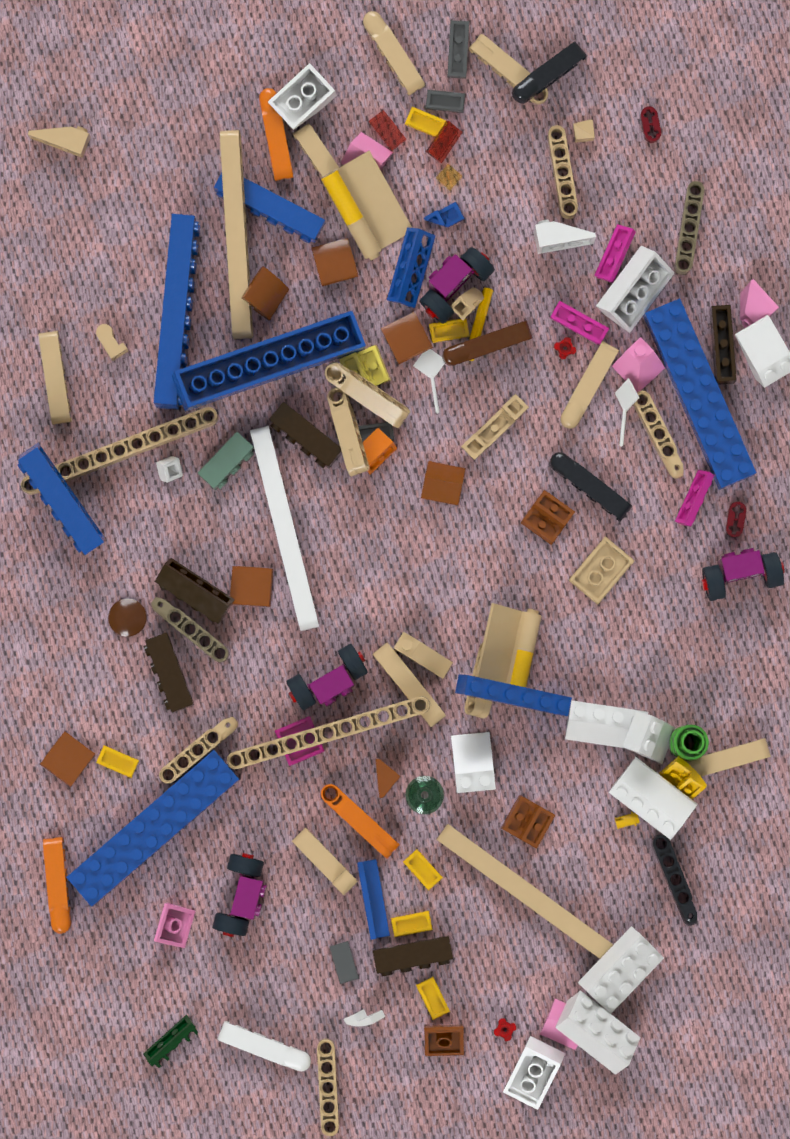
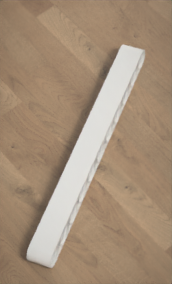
(284, 528)

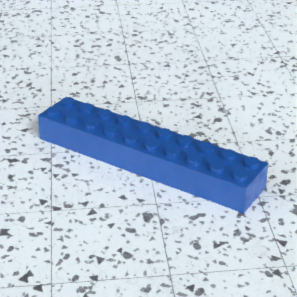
(176, 308)
(268, 360)
(699, 394)
(153, 828)

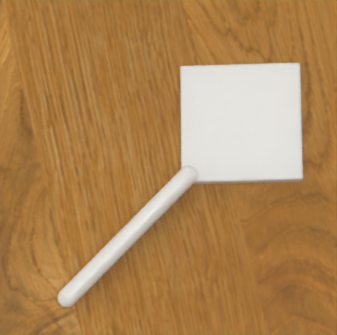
(430, 364)
(627, 397)

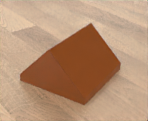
(443, 483)
(386, 778)
(444, 1040)

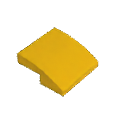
(683, 777)

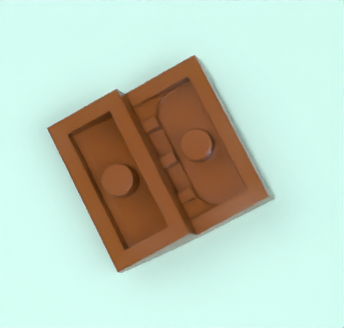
(334, 262)
(265, 293)
(406, 338)
(547, 517)
(251, 586)
(67, 759)
(528, 821)

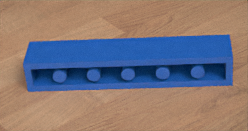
(278, 211)
(513, 695)

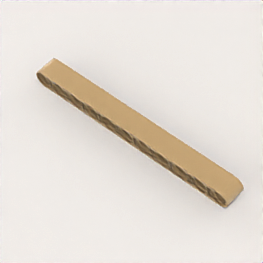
(236, 233)
(128, 442)
(320, 738)
(524, 891)

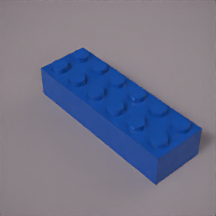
(61, 499)

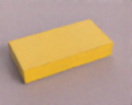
(424, 122)
(449, 331)
(117, 761)
(422, 869)
(411, 923)
(433, 998)

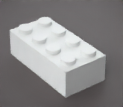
(621, 970)
(598, 1032)

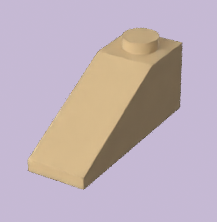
(66, 139)
(423, 655)

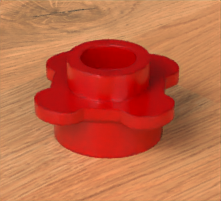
(565, 343)
(503, 1024)

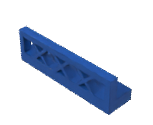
(408, 265)
(373, 899)

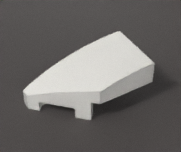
(361, 1018)

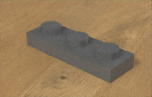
(458, 49)

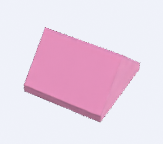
(362, 144)
(174, 925)
(549, 1030)

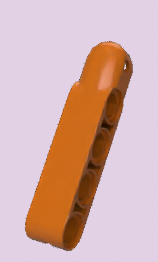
(275, 137)
(360, 821)
(56, 884)

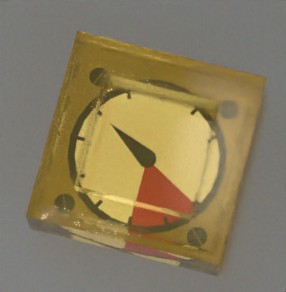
(449, 177)

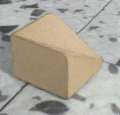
(584, 131)

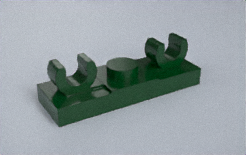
(170, 1041)

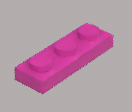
(615, 253)
(579, 323)
(694, 498)

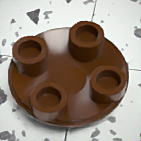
(127, 617)

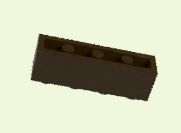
(722, 344)
(306, 435)
(194, 590)
(169, 672)
(413, 954)

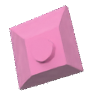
(755, 304)
(639, 364)

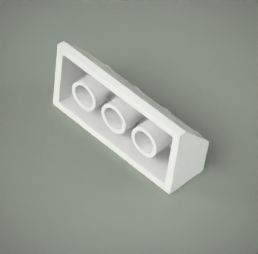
(635, 288)
(599, 723)
(653, 798)

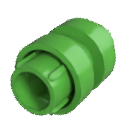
(700, 739)

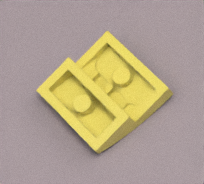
(372, 365)

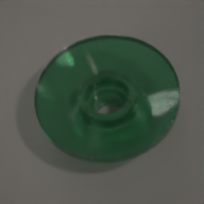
(414, 798)

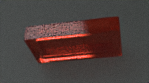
(387, 130)
(444, 142)

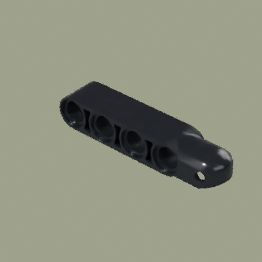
(548, 73)
(590, 484)
(684, 908)

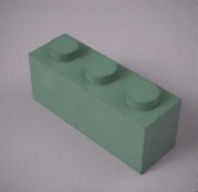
(226, 461)

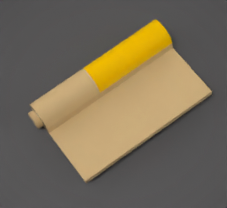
(366, 204)
(509, 645)

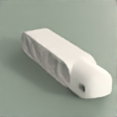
(264, 1047)

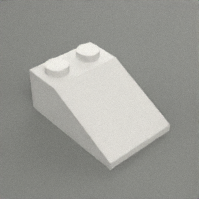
(302, 97)
(558, 236)
(764, 351)
(648, 737)
(473, 762)
(534, 1072)

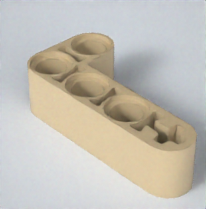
(324, 861)

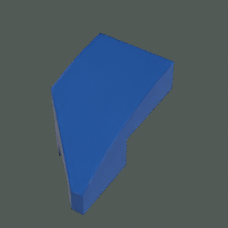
(447, 216)

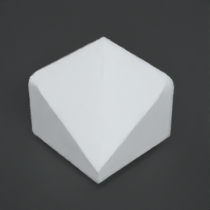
(169, 469)

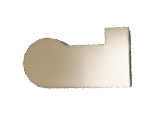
(467, 302)
(106, 337)

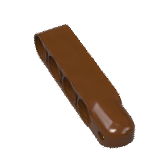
(487, 344)

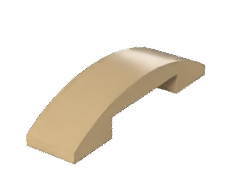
(494, 427)

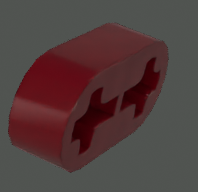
(646, 125)
(731, 518)

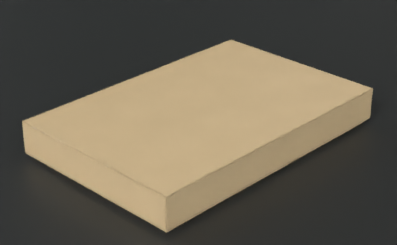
(601, 570)

